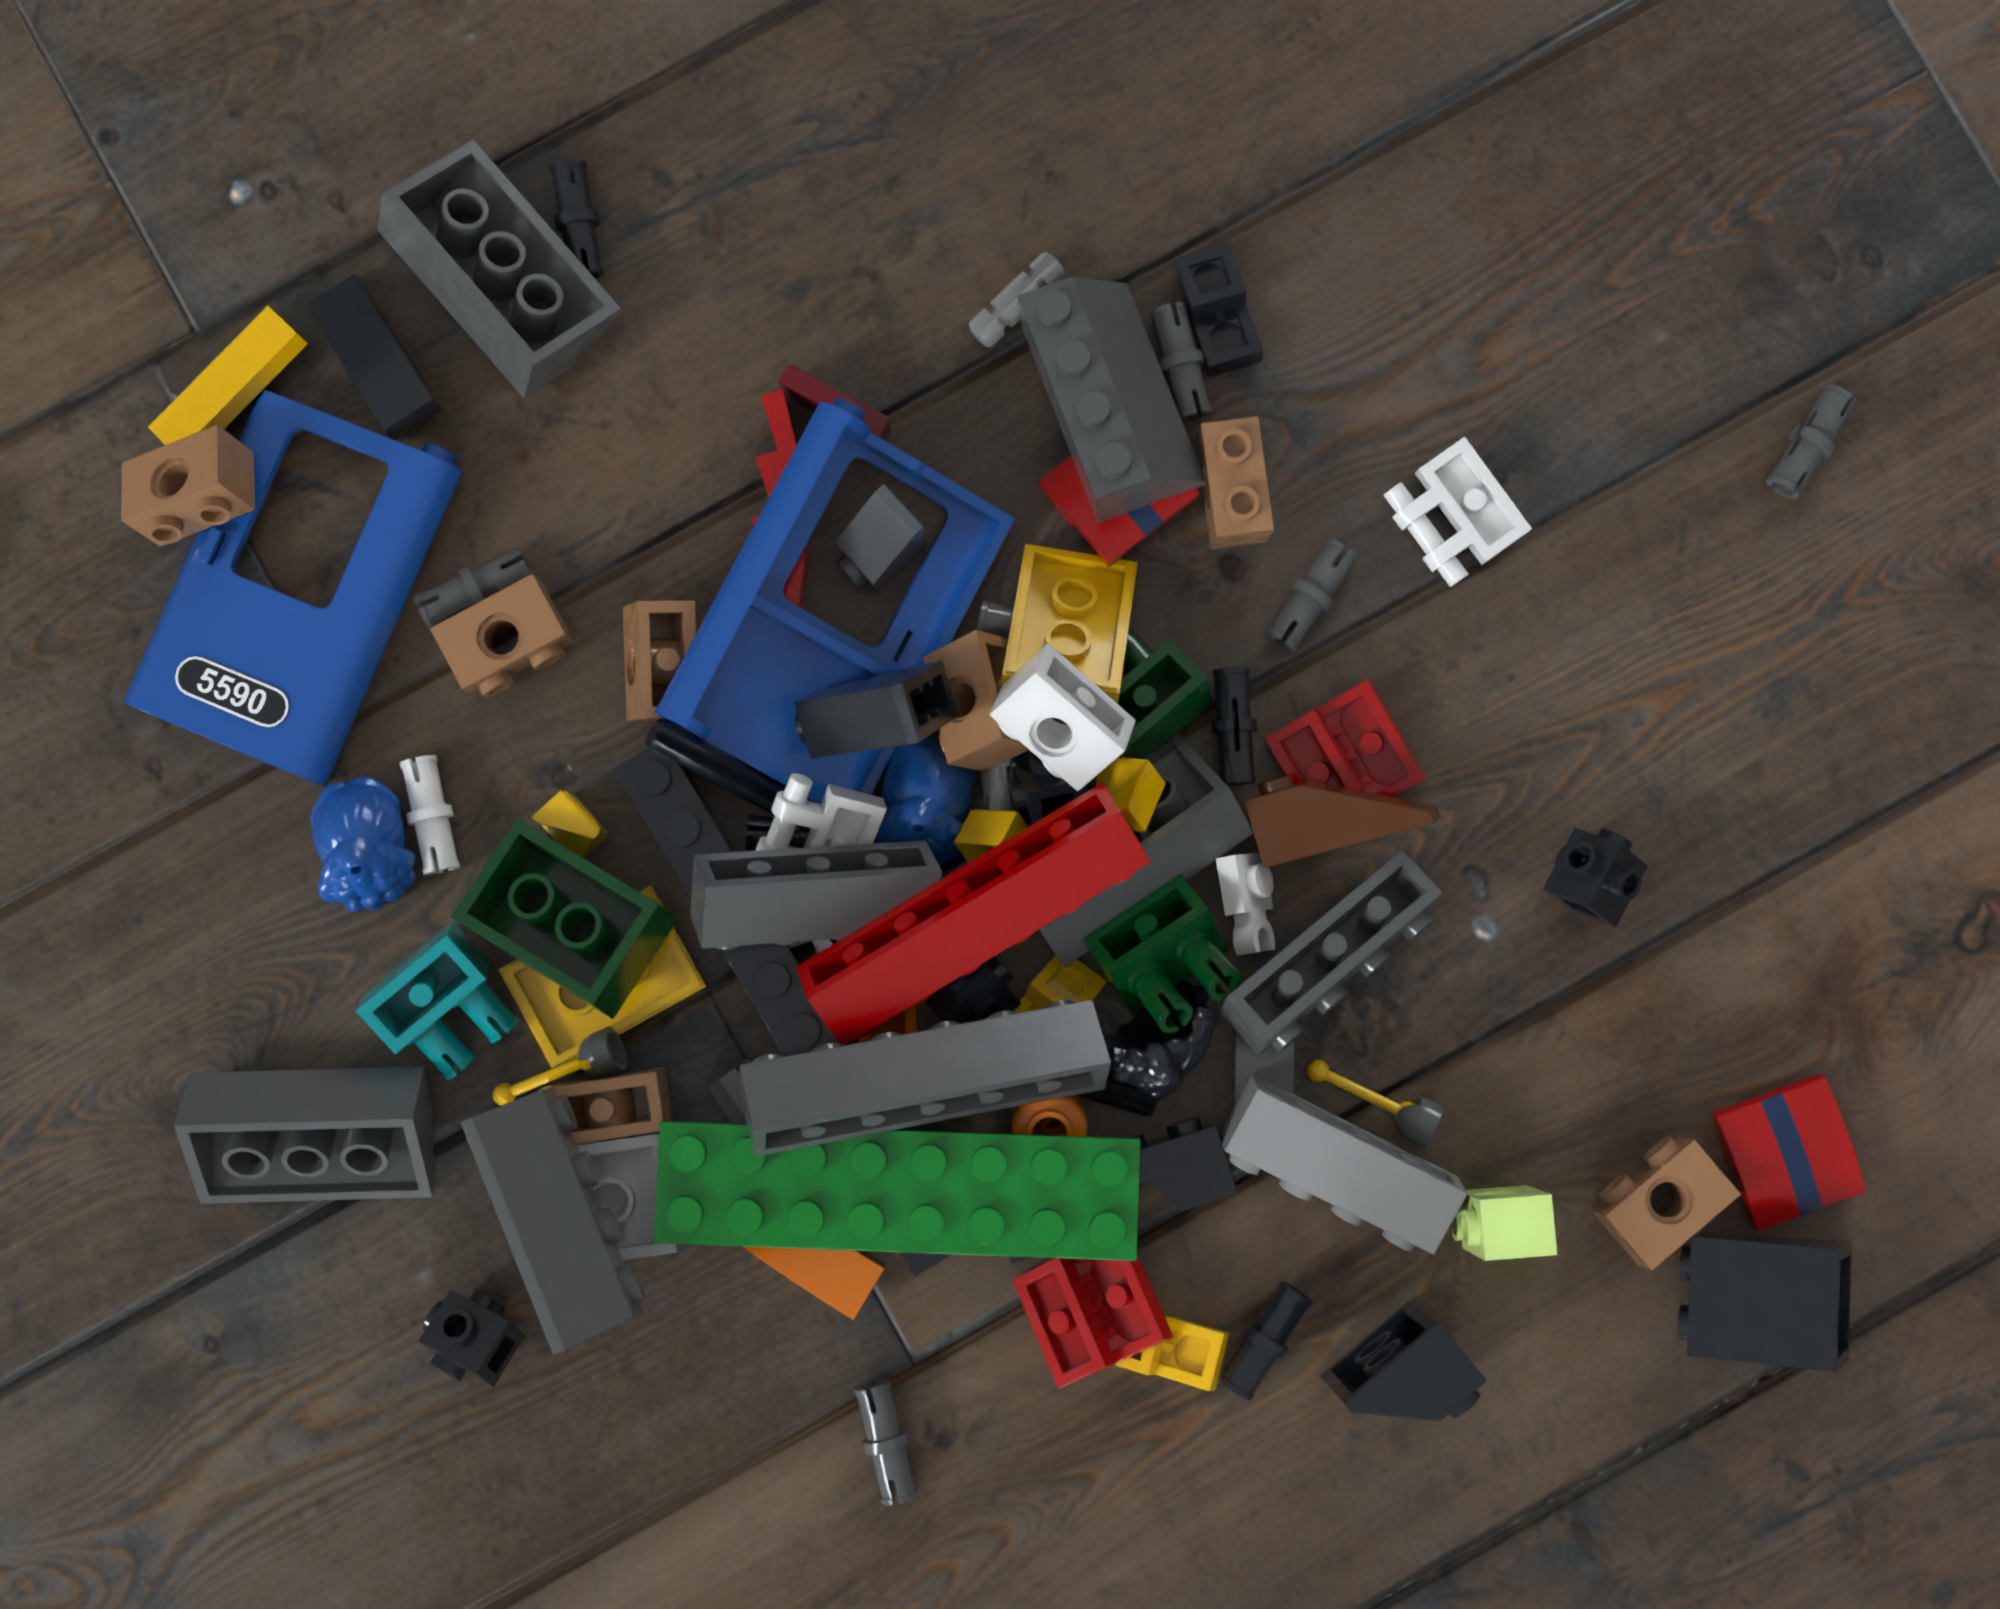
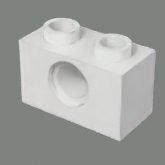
(1055, 688)

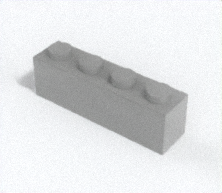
(1341, 1165)

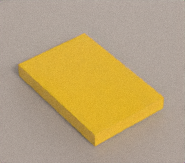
(1074, 608)
(563, 1020)

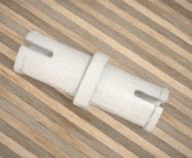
(430, 814)

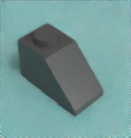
(879, 541)

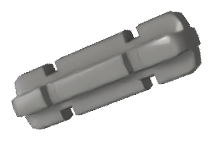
(989, 325)

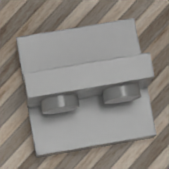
(629, 1188)

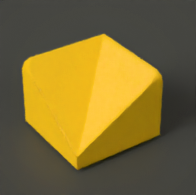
(1134, 788)
(571, 824)
(986, 830)

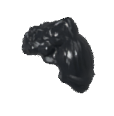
(1159, 1060)

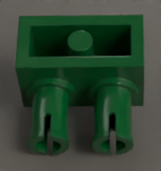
(1160, 693)
(1158, 947)

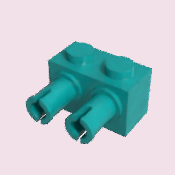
(420, 990)

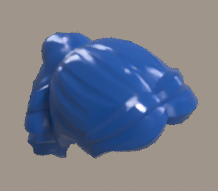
(925, 798)
(361, 845)

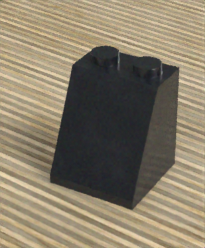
(1767, 1300)

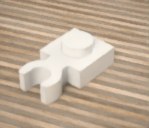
(1246, 895)

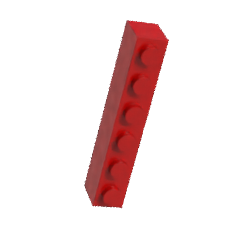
(972, 915)

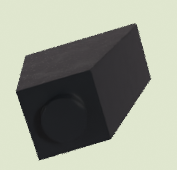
(876, 711)

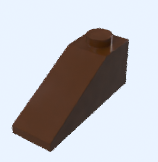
(1322, 817)

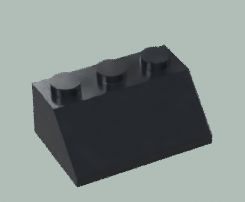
(1406, 1371)

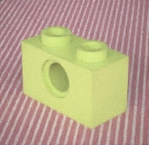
(1506, 1223)

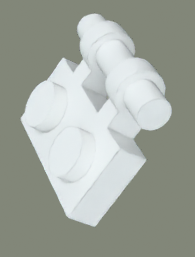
(1471, 502)
(840, 819)

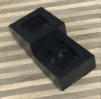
(1218, 309)

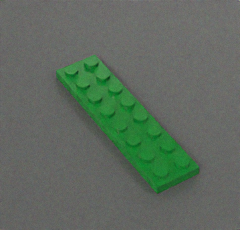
(902, 1193)

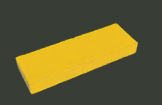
(231, 379)

